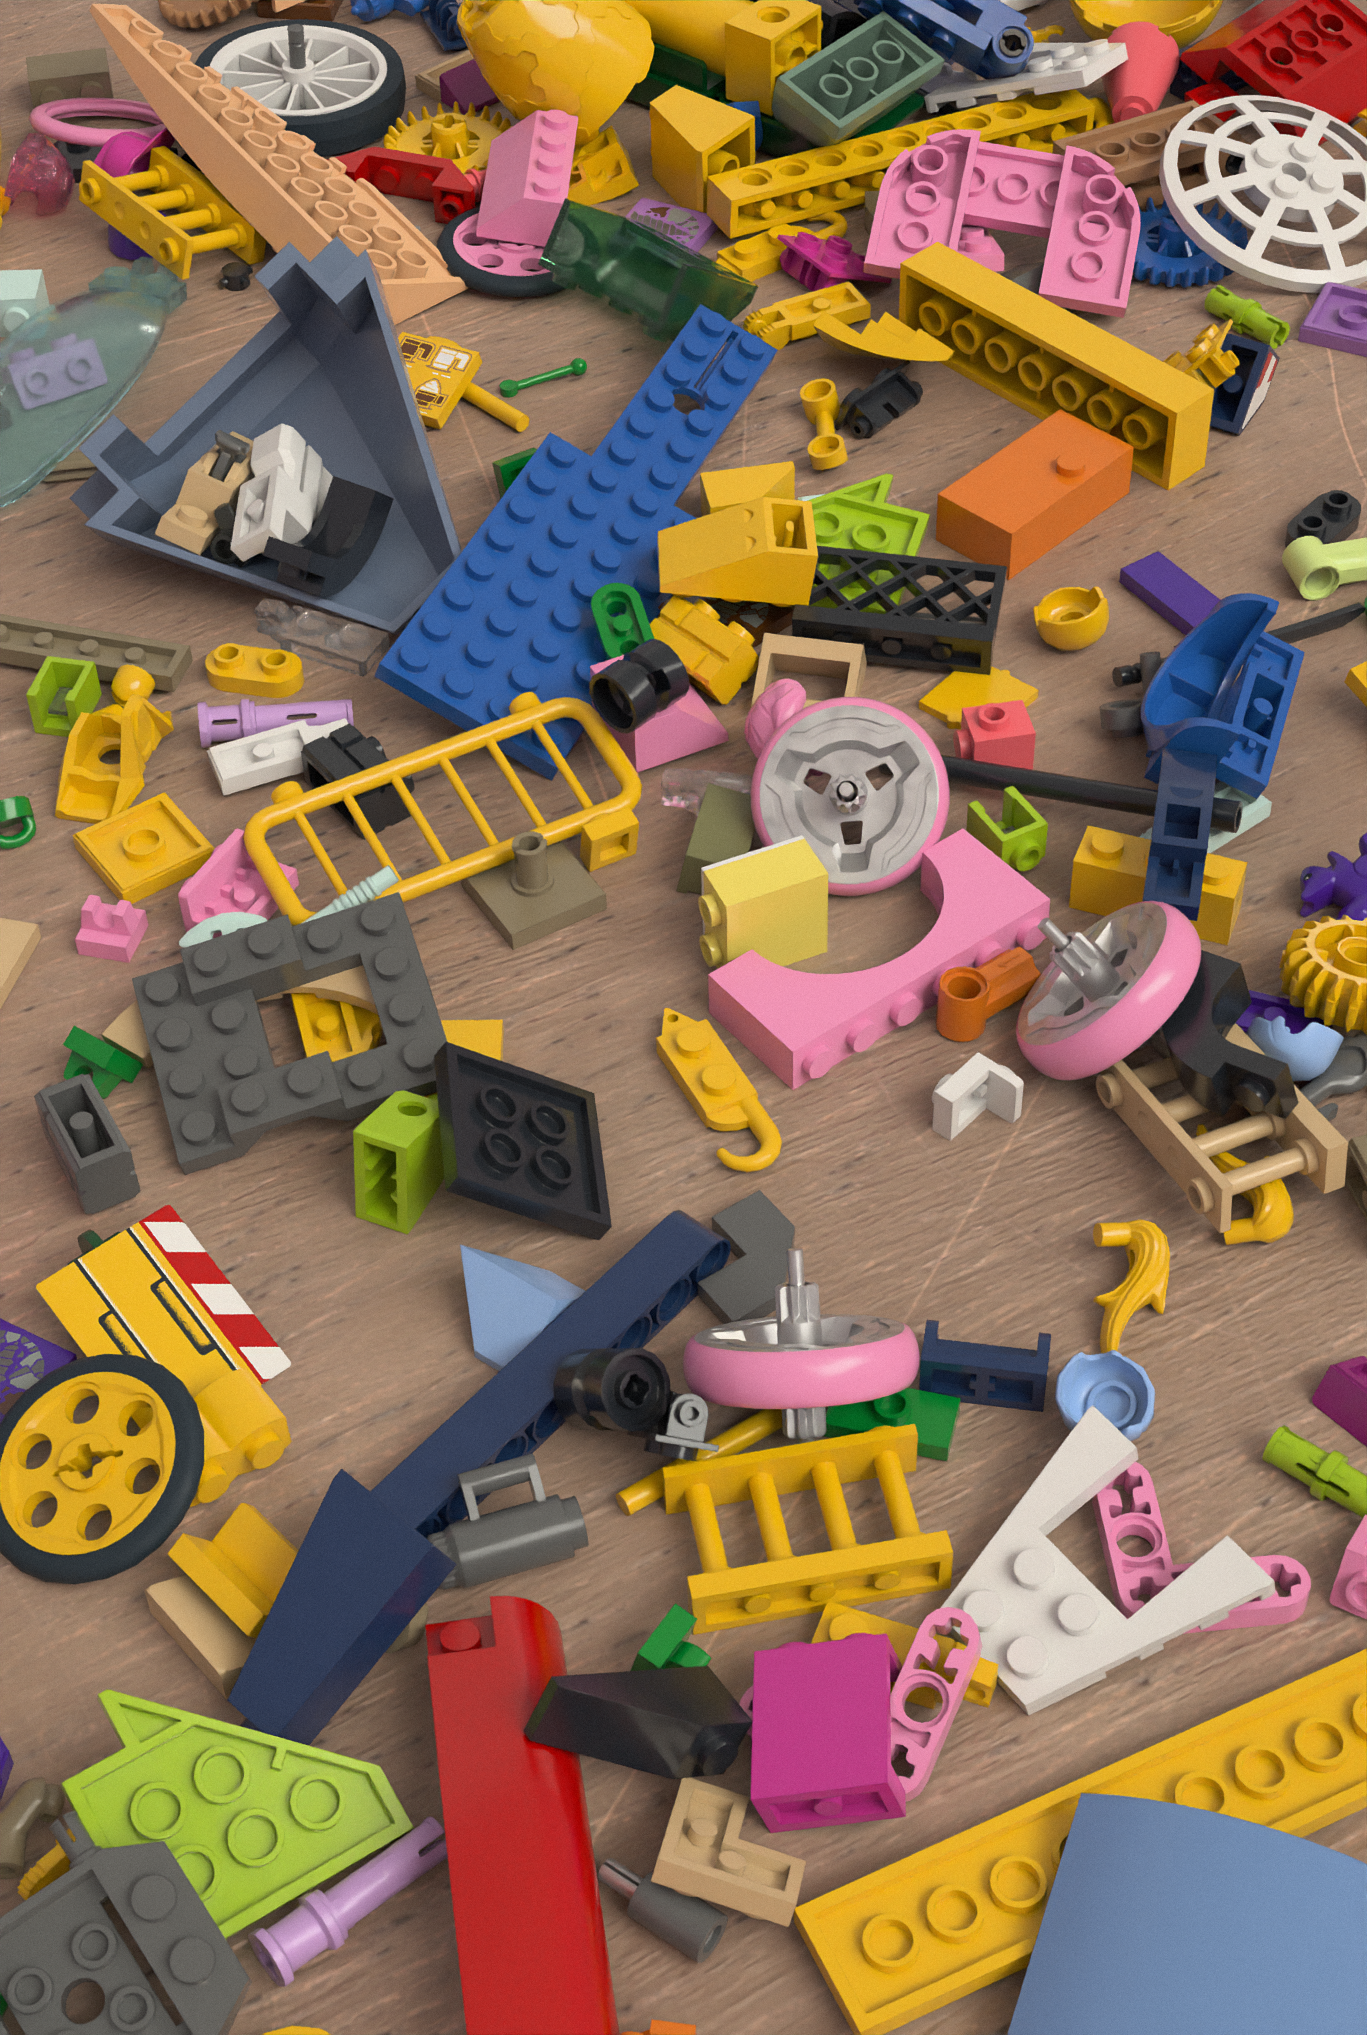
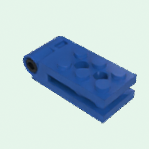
(973, 33)

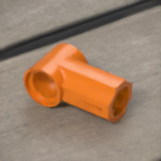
(974, 994)

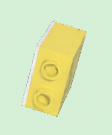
(765, 903)

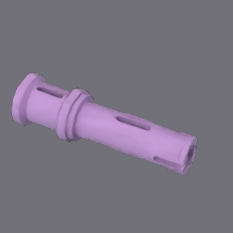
(261, 718)
(326, 1917)

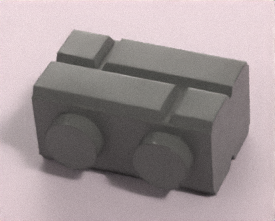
(87, 1143)

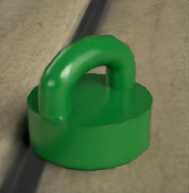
(16, 811)

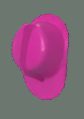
(130, 152)

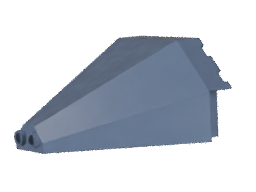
(343, 384)

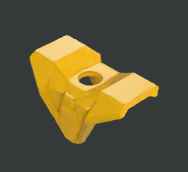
(96, 790)

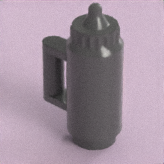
(513, 1537)

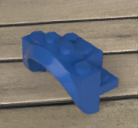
(1202, 711)

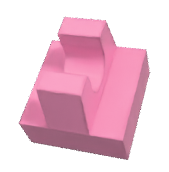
(110, 929)

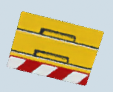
(164, 1301)

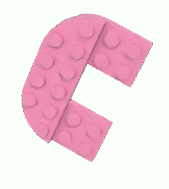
(1016, 190)

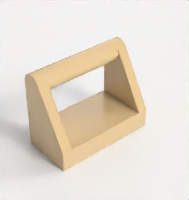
(811, 658)

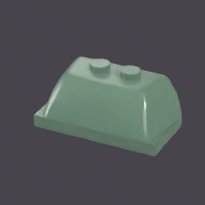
(853, 81)

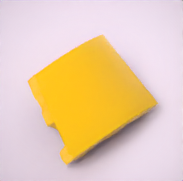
(882, 340)

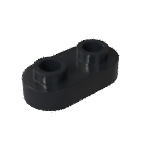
(1328, 517)

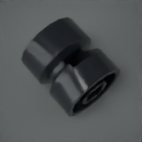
(639, 686)
(612, 1389)

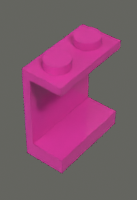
(824, 1734)

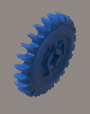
(1172, 257)

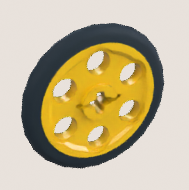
(138, 1520)

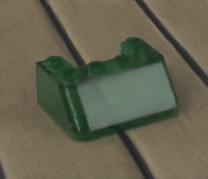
(640, 270)

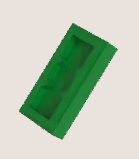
(930, 1412)

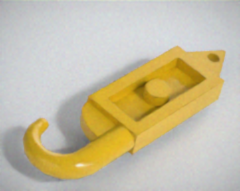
(761, 254)

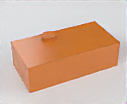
(1034, 493)

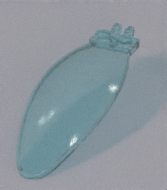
(75, 365)

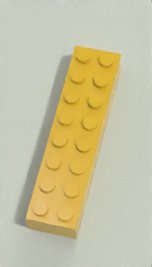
(1057, 361)

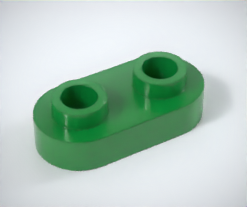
(622, 632)

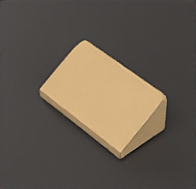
(201, 1630)

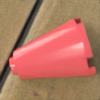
(1144, 78)

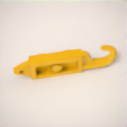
(716, 1087)

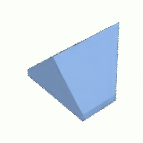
(510, 1303)

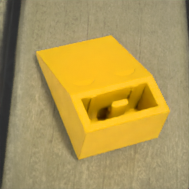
(742, 553)

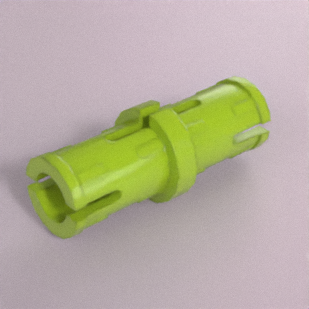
(1247, 316)
(1322, 1471)

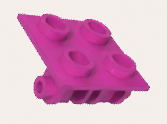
(823, 262)

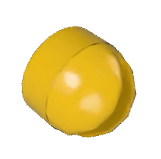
(129, 681)

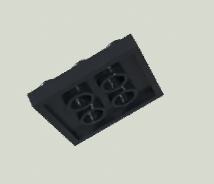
(521, 1141)

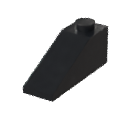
(646, 1720)

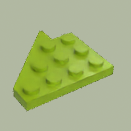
(236, 1806)

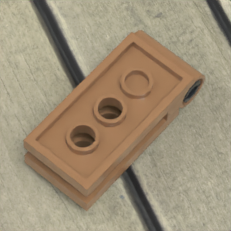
(1137, 146)

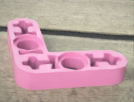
(1155, 1571)
(925, 1739)

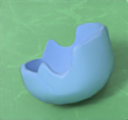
(1305, 1053)
(1112, 1386)

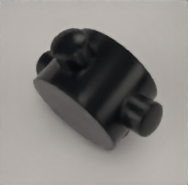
(235, 276)

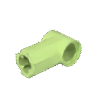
(1322, 568)

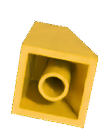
(696, 140)

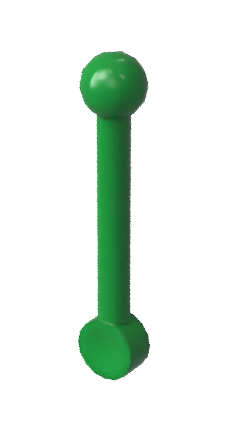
(510, 388)

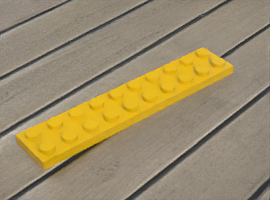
(977, 1900)

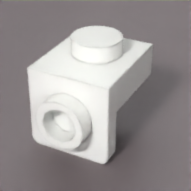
(972, 1090)

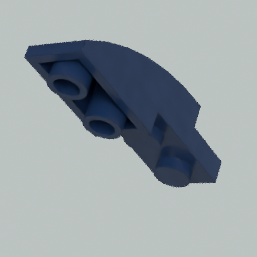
(1181, 830)

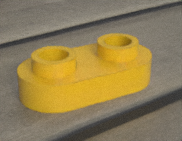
(254, 671)

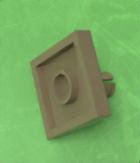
(535, 891)

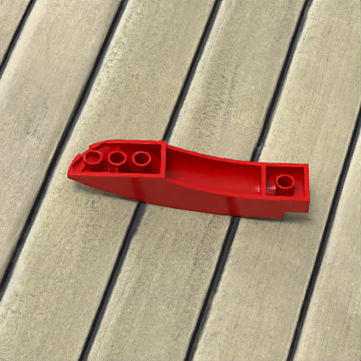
(516, 1832)

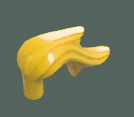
(1271, 1205)
(1145, 1281)

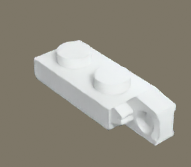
(264, 755)

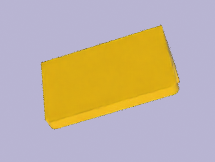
(239, 1567)

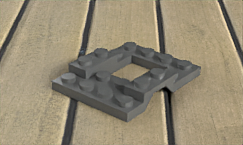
(216, 1051)

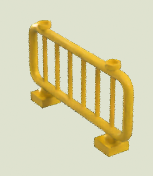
(606, 829)

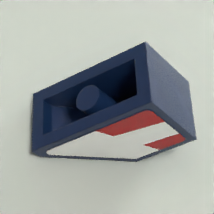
(1243, 393)

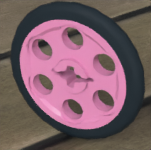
(512, 259)

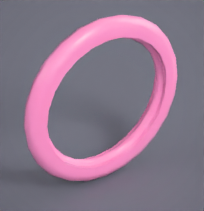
(45, 119)

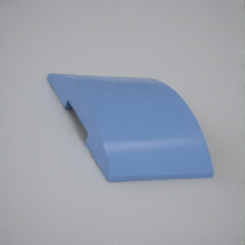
(1195, 1929)

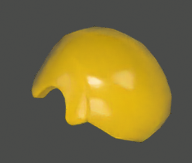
(1072, 617)

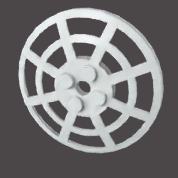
(1281, 176)

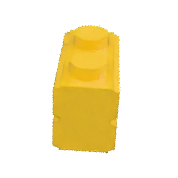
(712, 653)

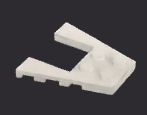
(1048, 70)
(1047, 1619)

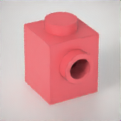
(996, 734)

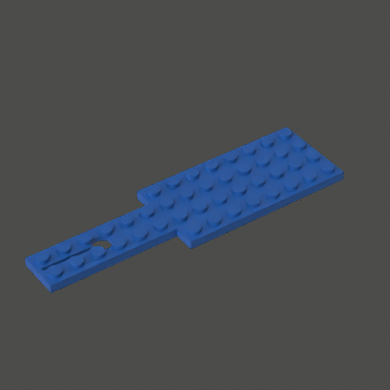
(522, 589)

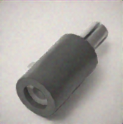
(677, 1919)

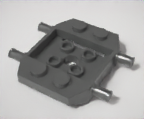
(69, 1939)

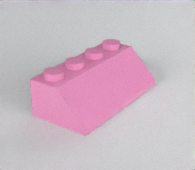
(528, 178)

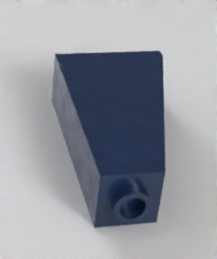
(336, 1613)

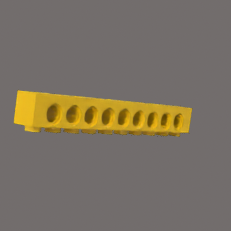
(840, 174)

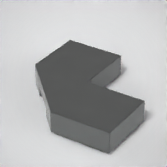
(760, 1241)

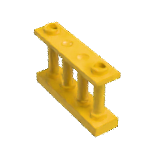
(177, 187)
(803, 1584)

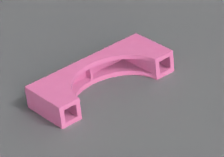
(813, 1021)

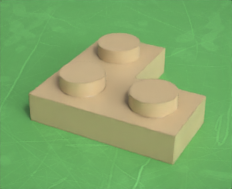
(709, 1861)

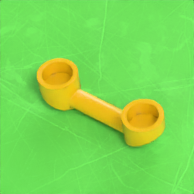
(822, 409)

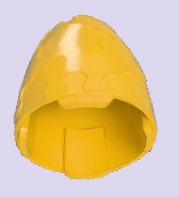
(559, 55)

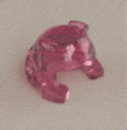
(43, 171)

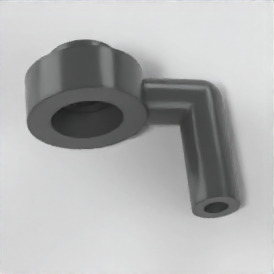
(1125, 715)

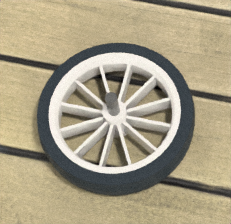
(316, 76)

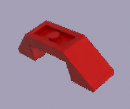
(413, 177)

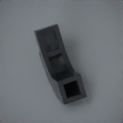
(337, 542)
(1213, 1067)

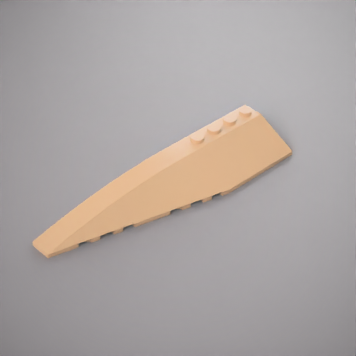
(275, 172)

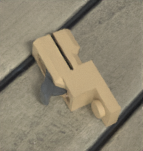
(207, 485)

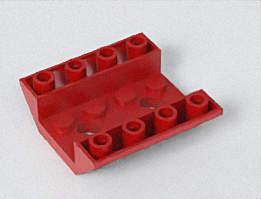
(1319, 67)

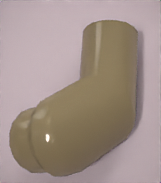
(30, 1801)

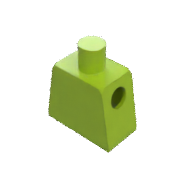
(398, 1161)

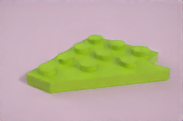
(864, 521)

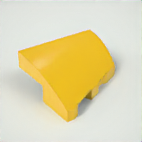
(601, 170)

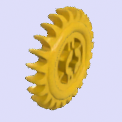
(449, 135)

